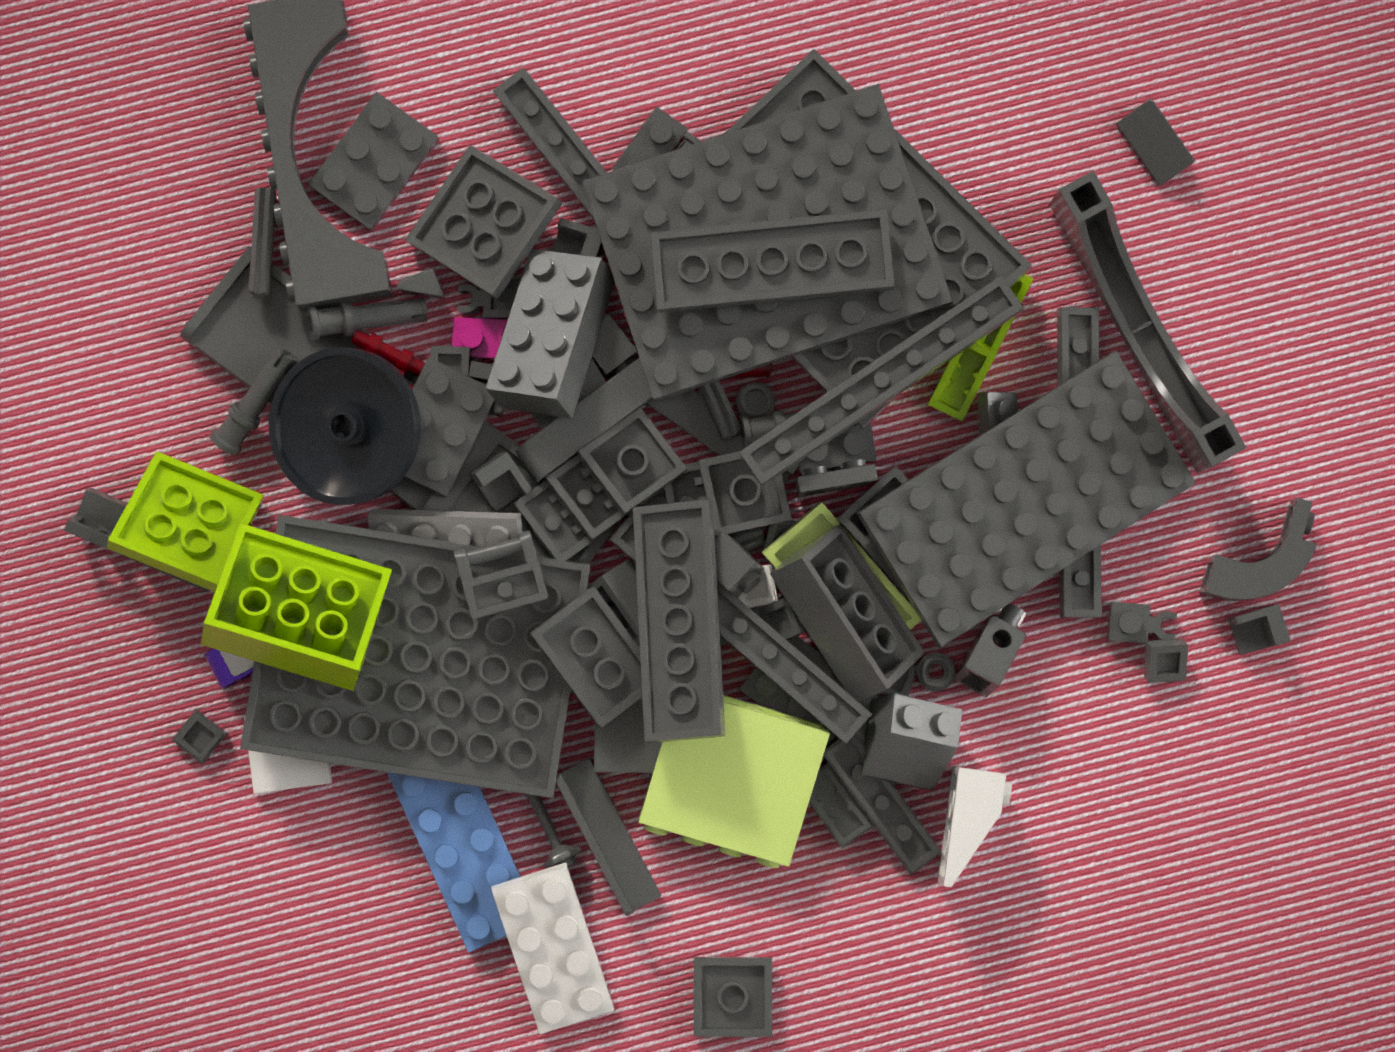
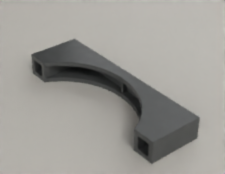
(289, 46)
(1094, 235)

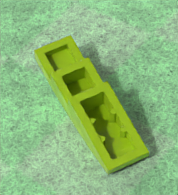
(968, 369)

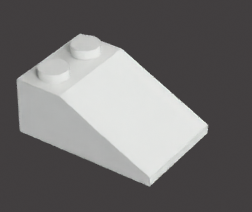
(972, 811)

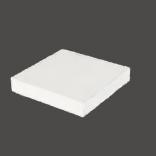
(280, 772)

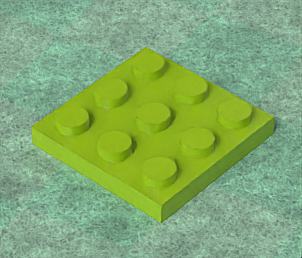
(183, 520)

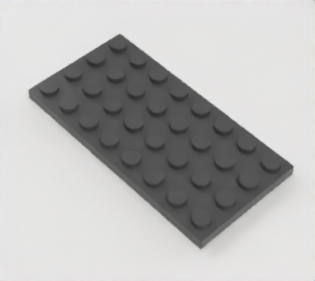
(1026, 498)

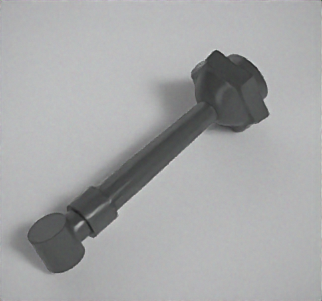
(559, 853)

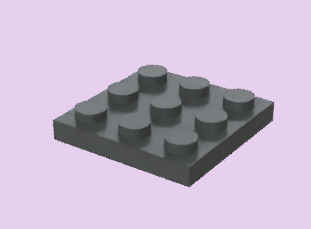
(484, 221)

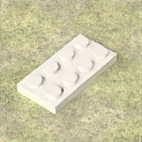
(552, 948)

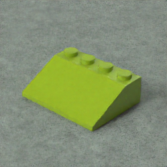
(295, 607)

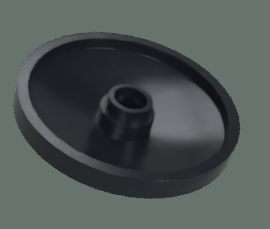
(344, 426)

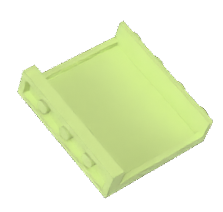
(739, 788)

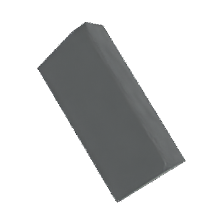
(1155, 142)

